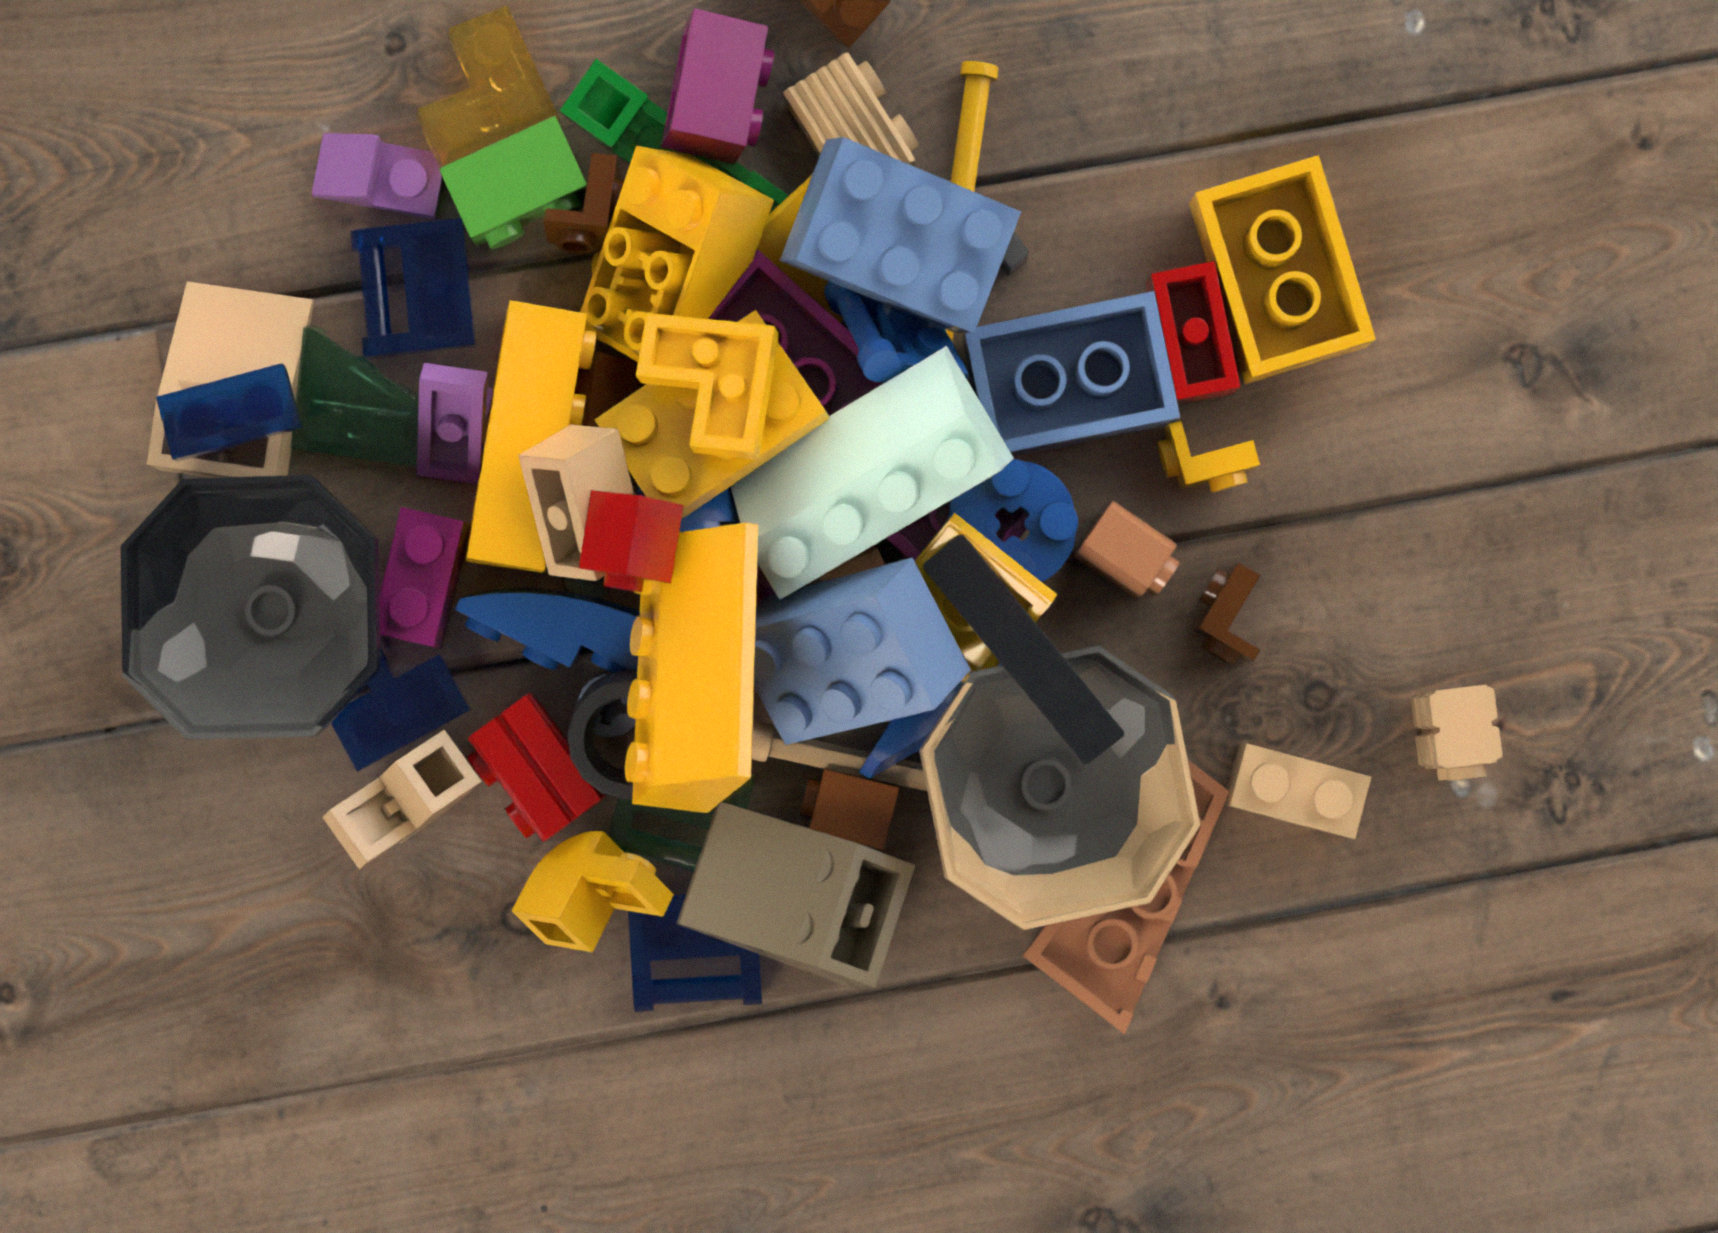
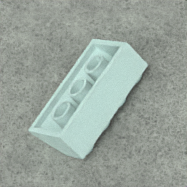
(869, 472)

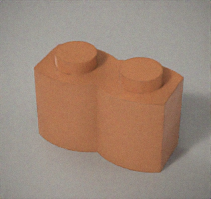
(1128, 552)

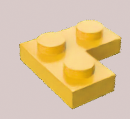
(729, 367)

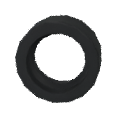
(580, 737)

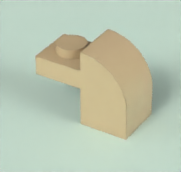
(402, 799)

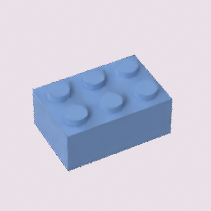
(900, 235)
(1074, 374)
(853, 653)

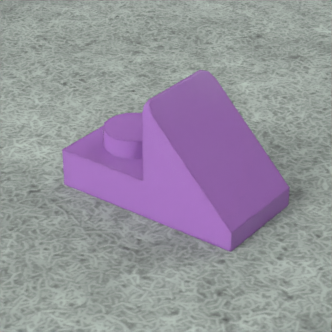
(378, 175)
(452, 422)

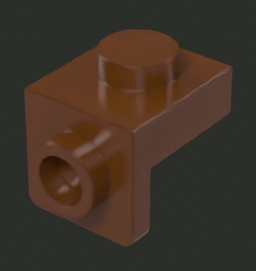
(587, 230)
(1225, 597)

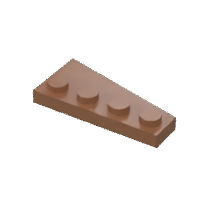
(1113, 953)

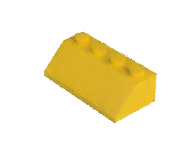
(528, 404)
(695, 673)

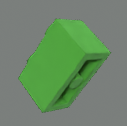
(515, 183)

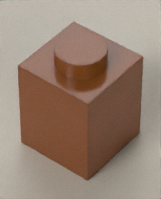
(850, 808)

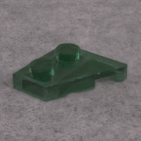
(351, 405)

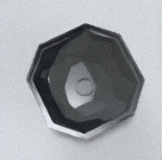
(250, 607)

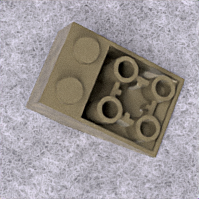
(796, 895)

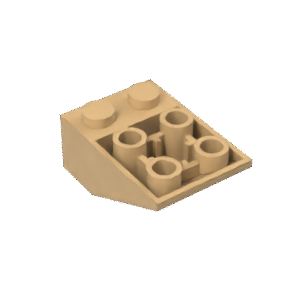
(222, 336)

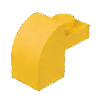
(581, 885)

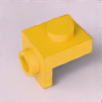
(1220, 468)

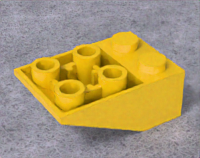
(671, 245)

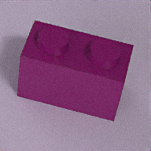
(717, 86)
(422, 577)

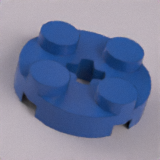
(1045, 501)

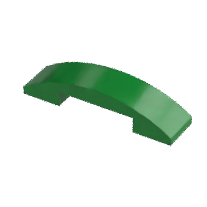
(624, 118)

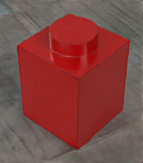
(630, 539)

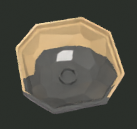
(1036, 825)

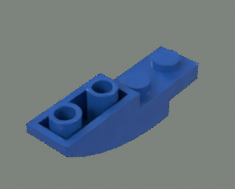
(555, 625)

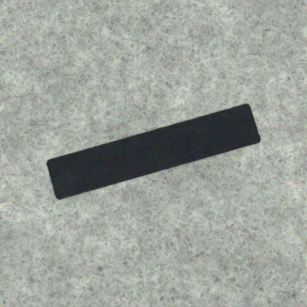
(1023, 649)

